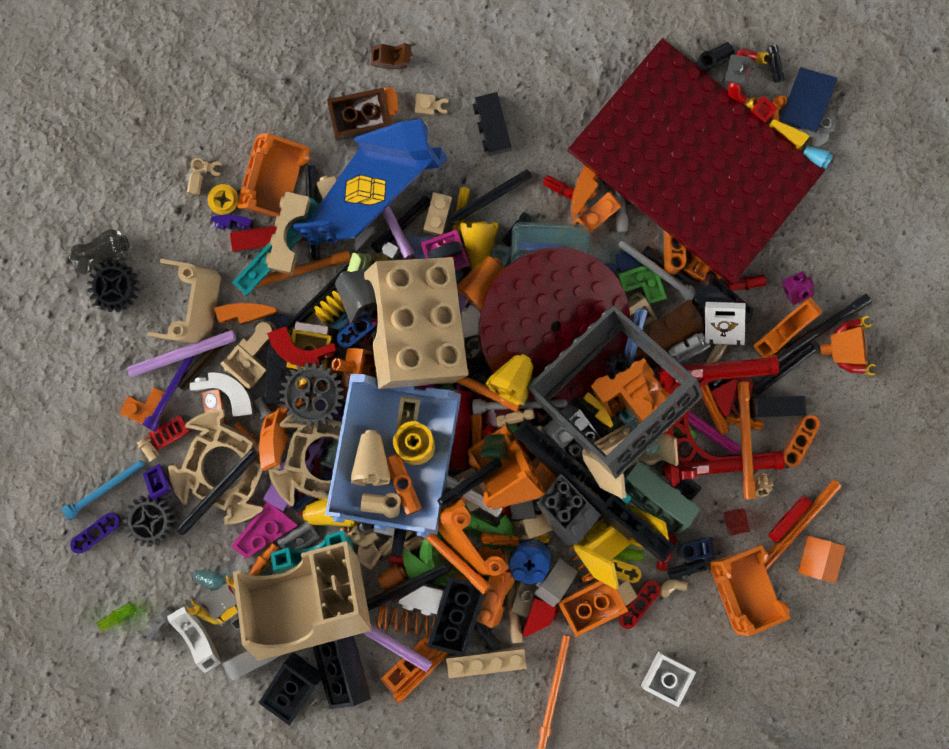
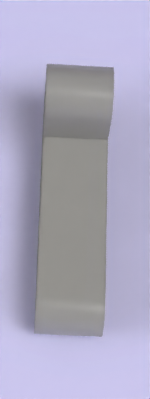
(242, 664)

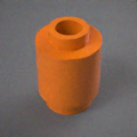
(392, 100)
(392, 577)

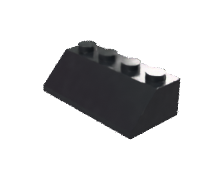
(456, 616)
(343, 673)

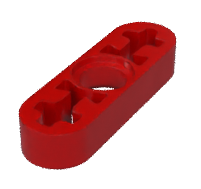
(789, 518)
(653, 596)

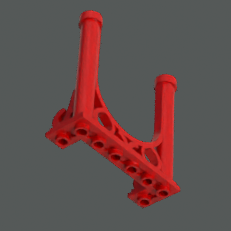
(716, 464)

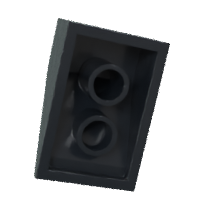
(291, 688)

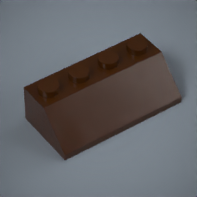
(672, 329)

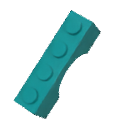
(289, 558)

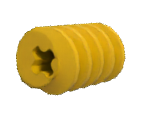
(330, 309)

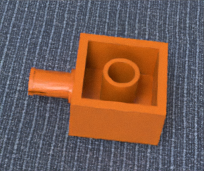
(356, 362)

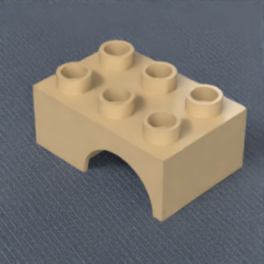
(418, 323)
(303, 606)

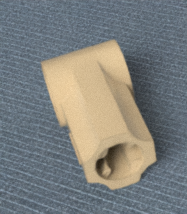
(379, 504)

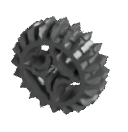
(132, 525)

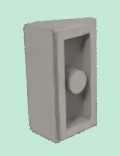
(299, 537)

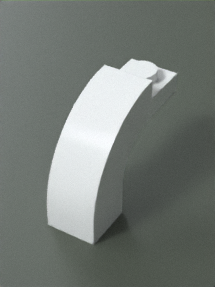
(239, 396)
(197, 639)

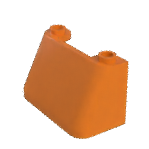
(271, 173)
(479, 280)
(515, 481)
(483, 560)
(748, 591)

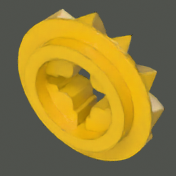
(218, 192)

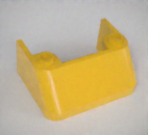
(605, 542)

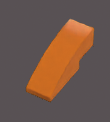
(243, 312)
(403, 669)

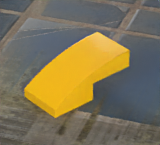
(601, 414)

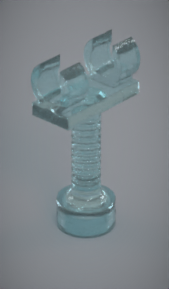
(631, 422)

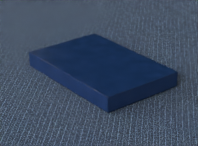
(808, 99)

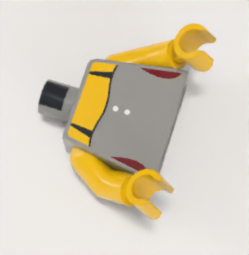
(219, 606)

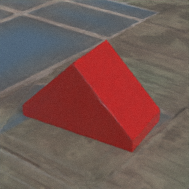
(724, 396)

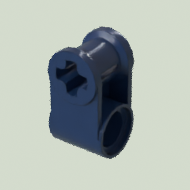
(700, 549)

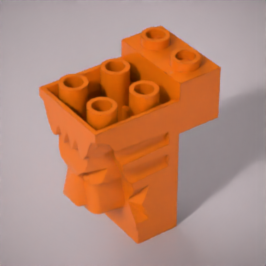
(633, 389)

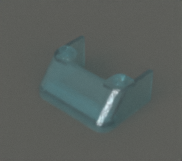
(535, 236)

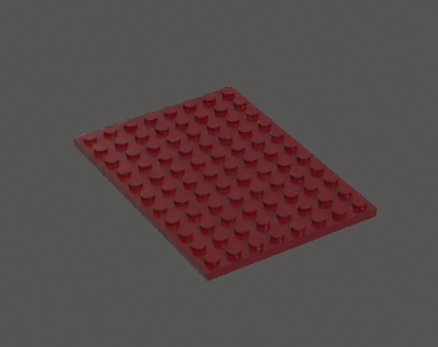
(696, 161)

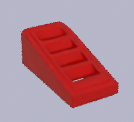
(181, 421)

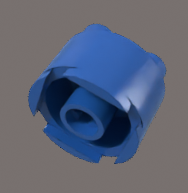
(528, 571)

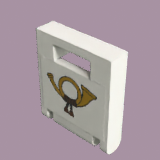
(725, 328)

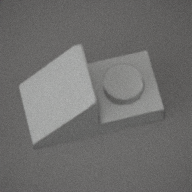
(362, 239)

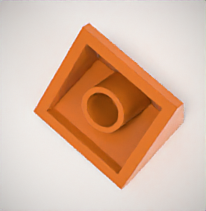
(821, 559)

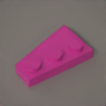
(263, 530)

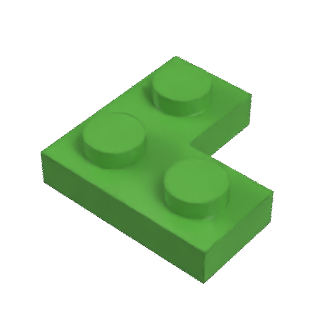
(644, 278)

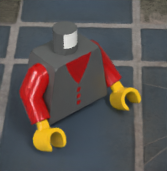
(739, 74)

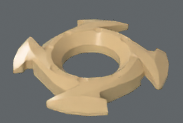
(295, 470)
(192, 473)

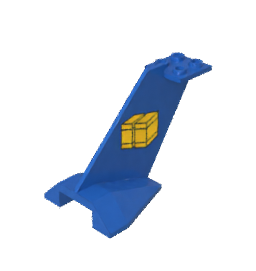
(371, 181)

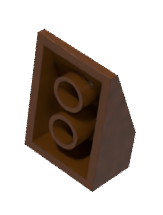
(358, 113)

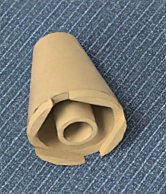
(370, 461)

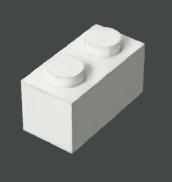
(391, 251)

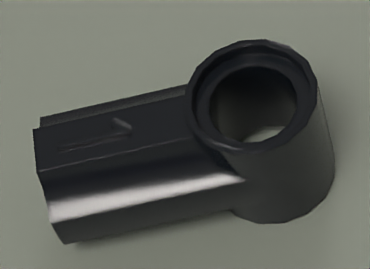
(715, 56)

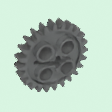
(293, 393)

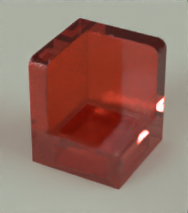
(736, 521)

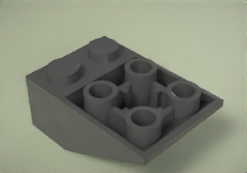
(564, 439)
(567, 511)

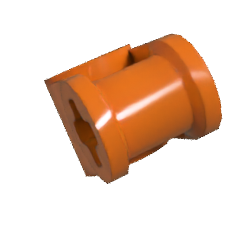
(700, 271)

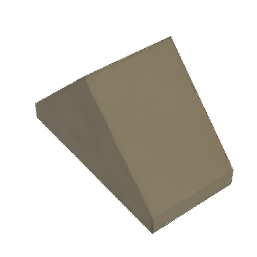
(407, 410)

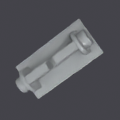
(695, 347)

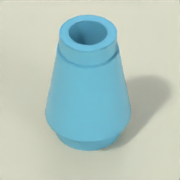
(818, 156)

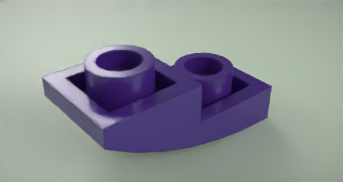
(227, 221)

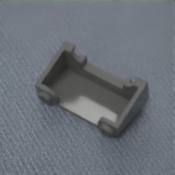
(356, 294)

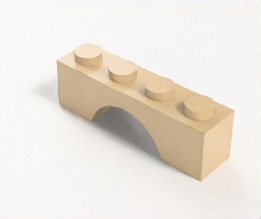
(294, 208)
(484, 663)

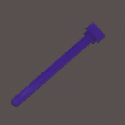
(152, 421)

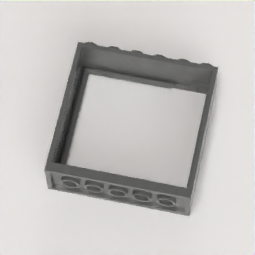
(580, 354)

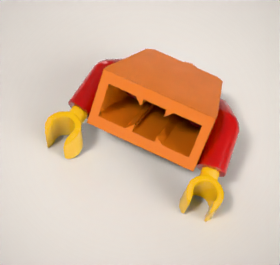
(849, 347)

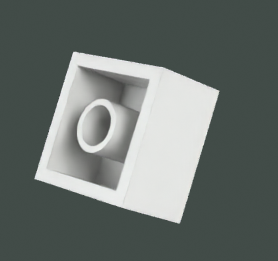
(668, 678)

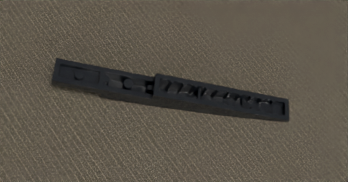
(606, 503)

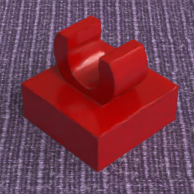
(763, 109)

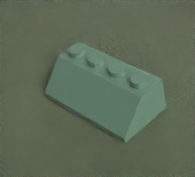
(659, 499)

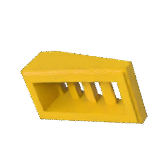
(793, 135)

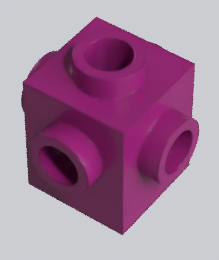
(798, 287)

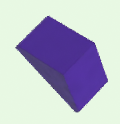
(157, 482)

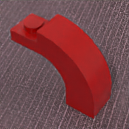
(286, 349)

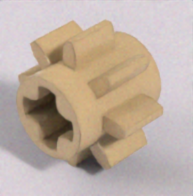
(763, 484)

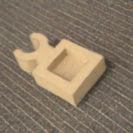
(426, 104)

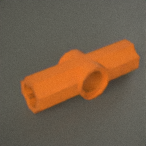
(408, 496)

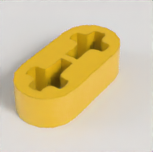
(626, 566)

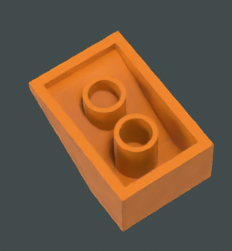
(591, 606)

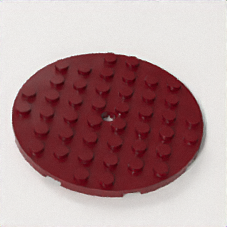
(544, 289)

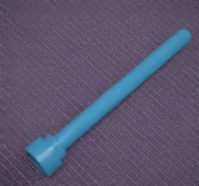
(72, 510)

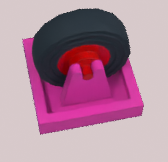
(447, 246)

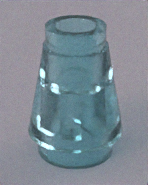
(208, 579)

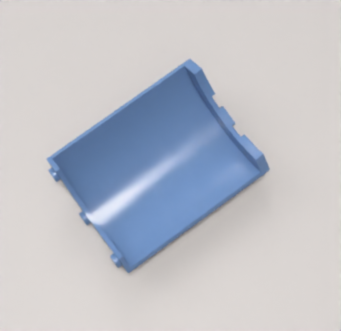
(378, 410)

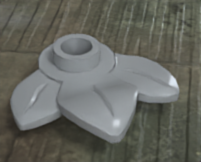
(822, 134)

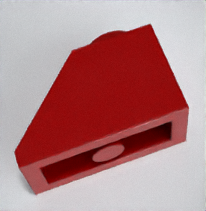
(540, 616)

